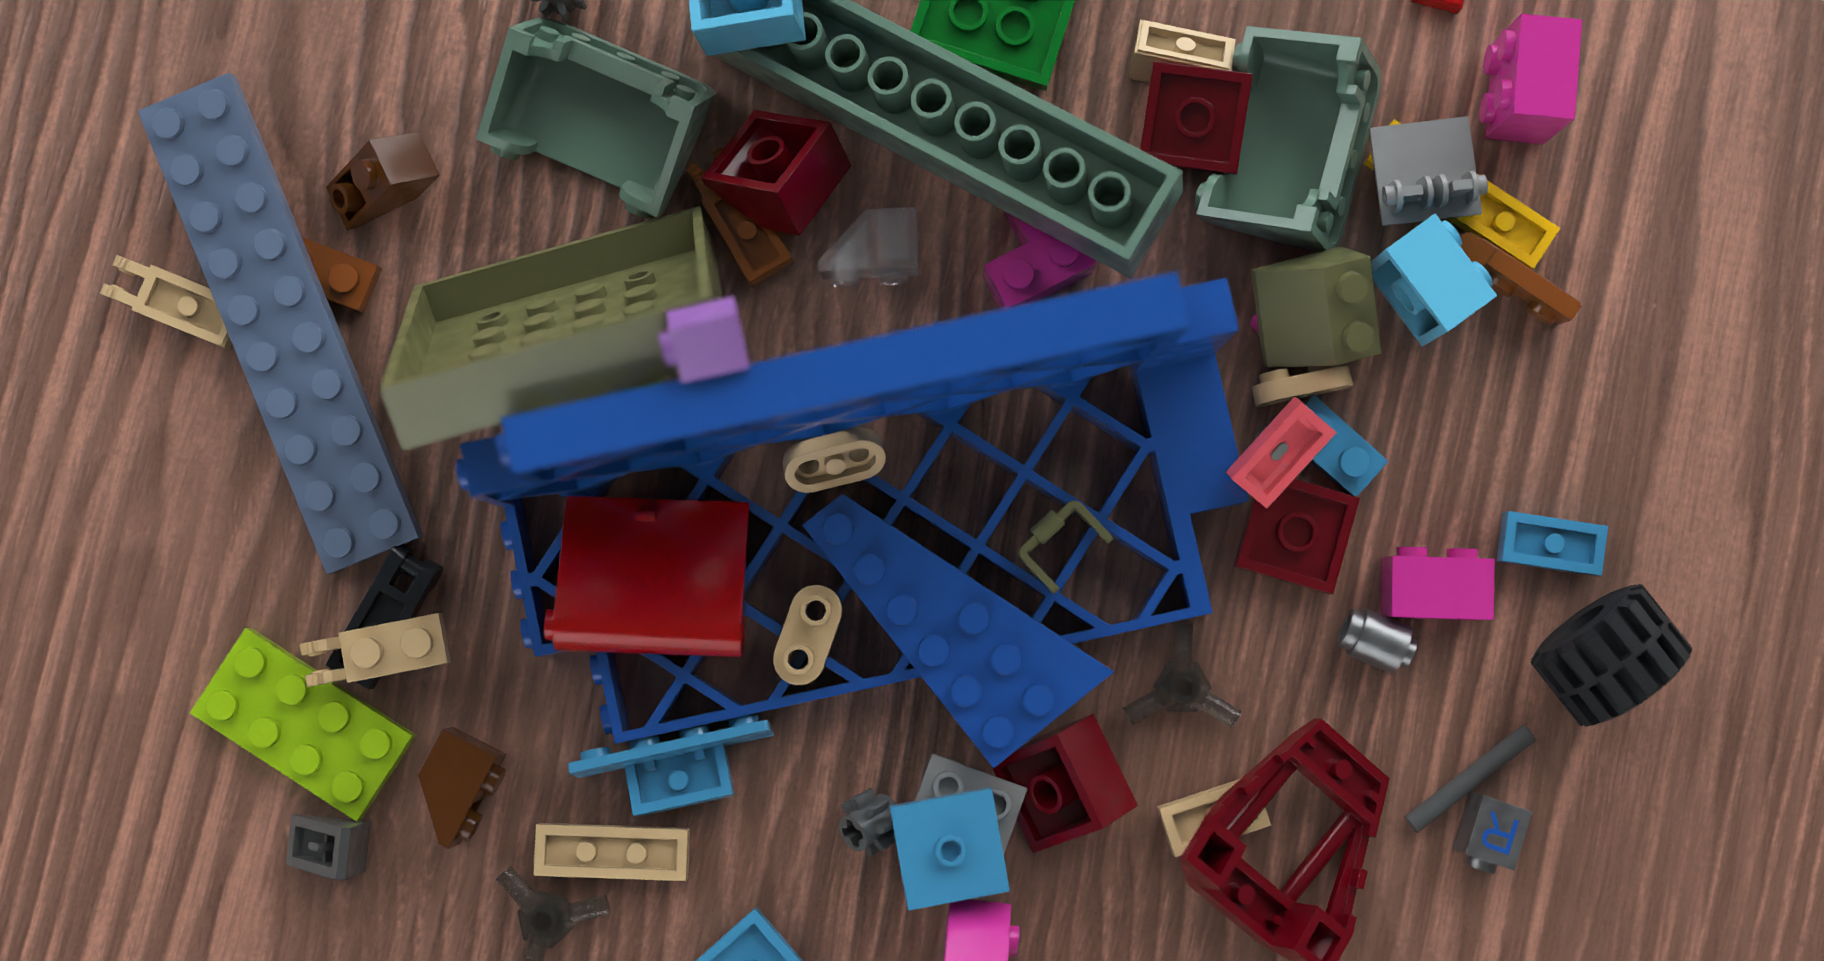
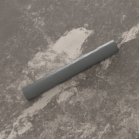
(1470, 778)

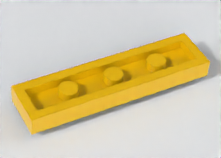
(1505, 224)

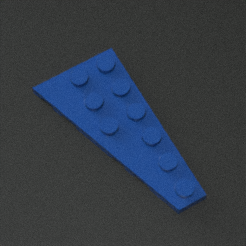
(974, 650)

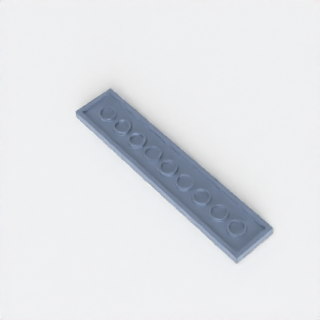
(280, 323)

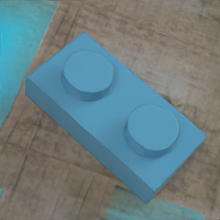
(1347, 457)
(1552, 543)

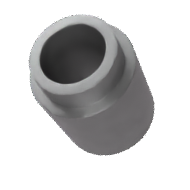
(1377, 640)

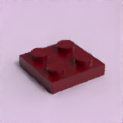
(1196, 116)
(1299, 536)

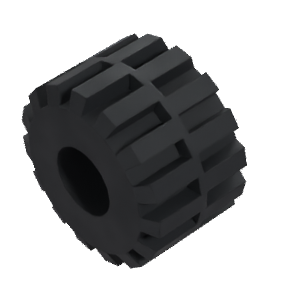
(1611, 655)

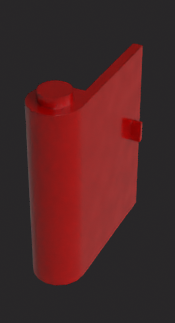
(651, 577)

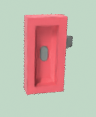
(1280, 452)

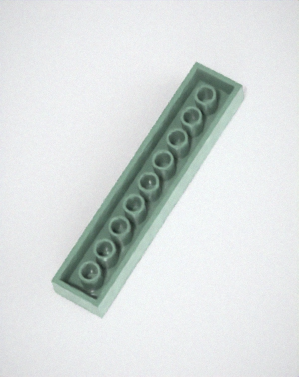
(973, 130)

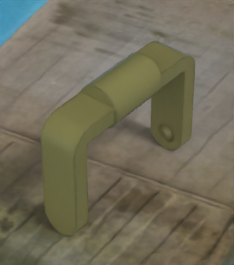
(1047, 527)

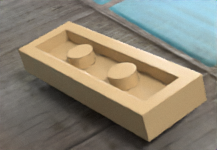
(611, 851)

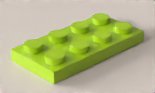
(309, 734)

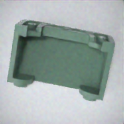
(595, 111)
(1300, 138)

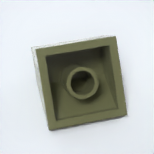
(1316, 309)

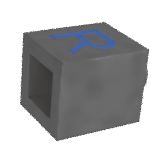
(1491, 833)

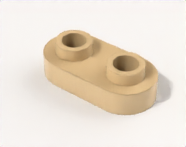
(1280, 387)
(833, 460)
(807, 635)

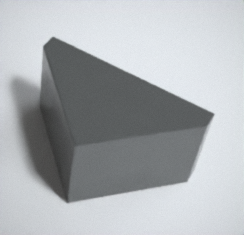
(328, 845)

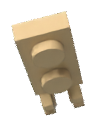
(171, 301)
(383, 650)

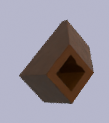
(382, 178)
(456, 781)

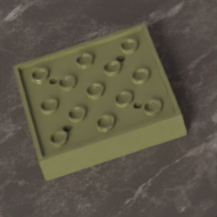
(545, 327)

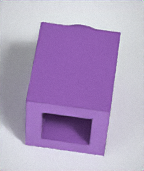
(705, 340)

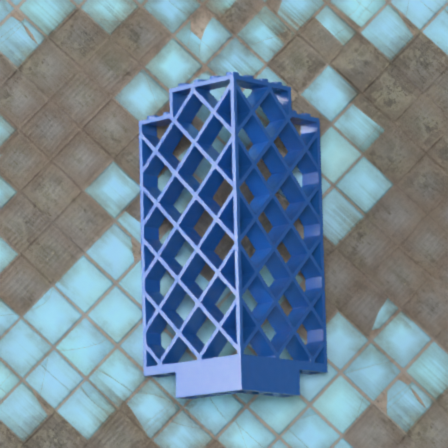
(929, 371)

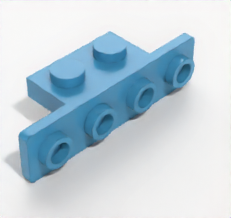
(676, 770)

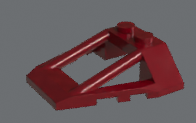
(1247, 898)

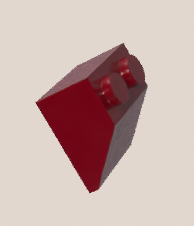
(779, 170)
(1069, 782)

